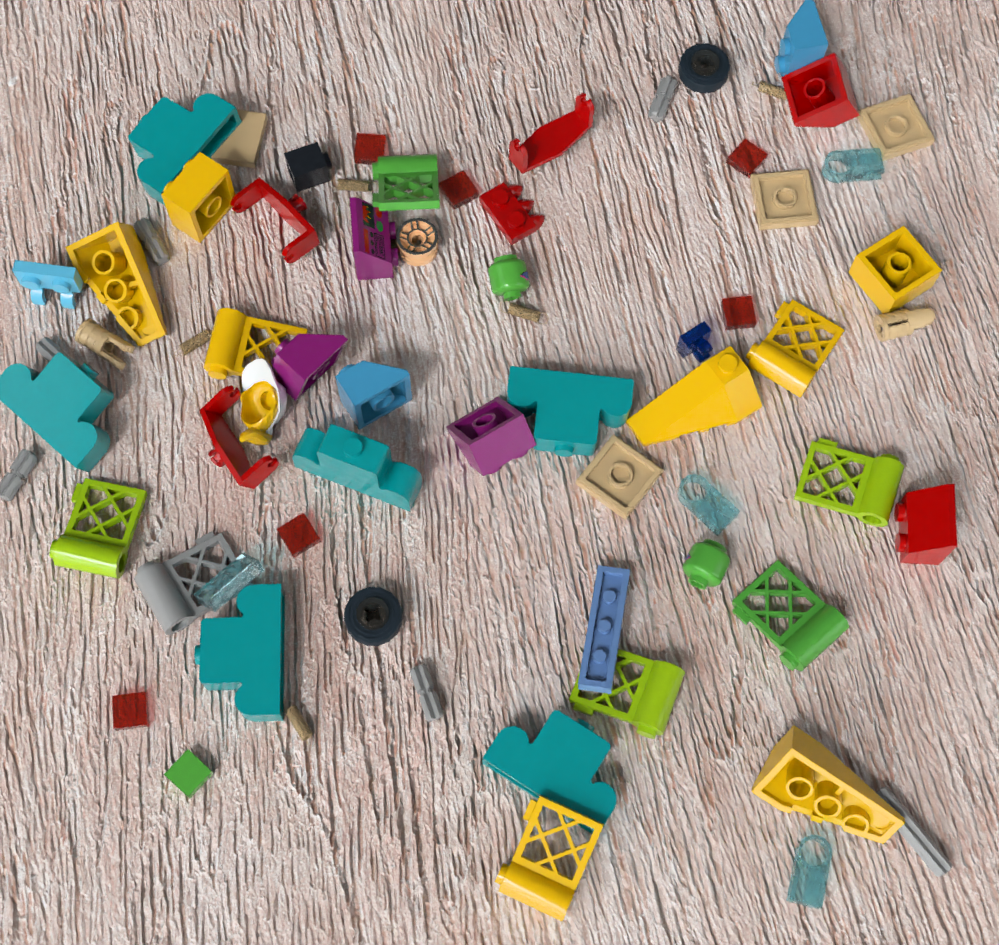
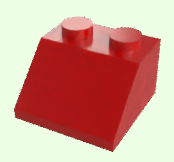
(820, 94)
(926, 525)

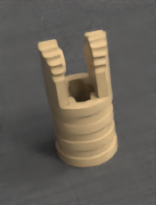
(907, 321)
(102, 342)

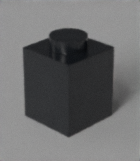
(308, 166)

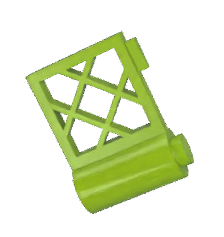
(875, 490)
(92, 551)
(650, 703)

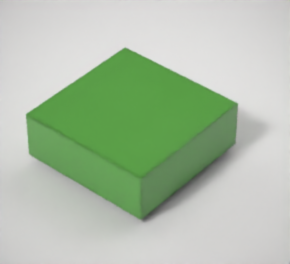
(188, 773)

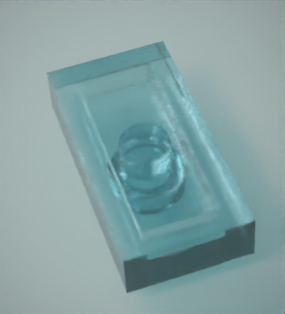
(229, 582)

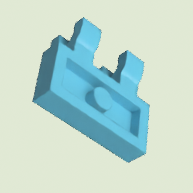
(48, 276)

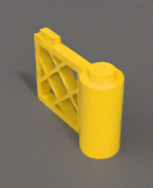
(230, 341)
(786, 363)
(536, 883)

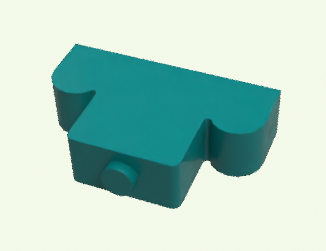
(174, 135)
(61, 406)
(569, 406)
(358, 464)
(248, 653)
(556, 765)

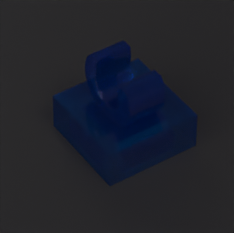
(695, 342)

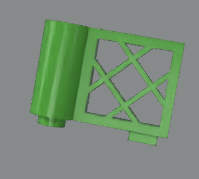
(406, 173)
(808, 635)

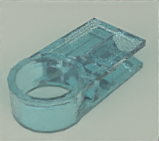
(860, 165)
(713, 509)
(808, 881)

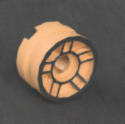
(407, 236)

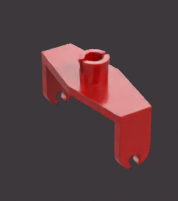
(553, 138)
(287, 209)
(227, 447)

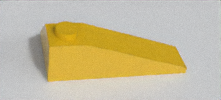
(119, 275)
(707, 397)
(815, 782)

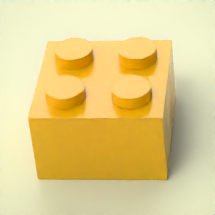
(199, 196)
(894, 270)

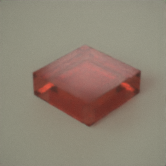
(368, 148)
(747, 158)
(458, 190)
(738, 313)
(298, 535)
(130, 711)

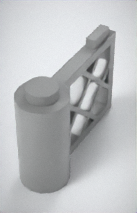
(166, 590)

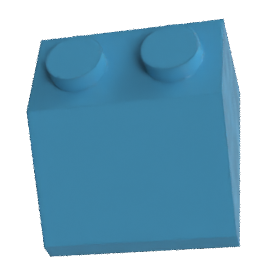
(803, 40)
(372, 390)

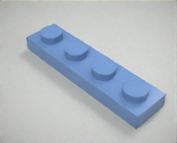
(604, 629)

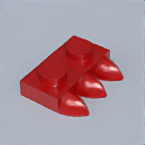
(509, 213)

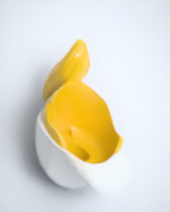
(262, 402)

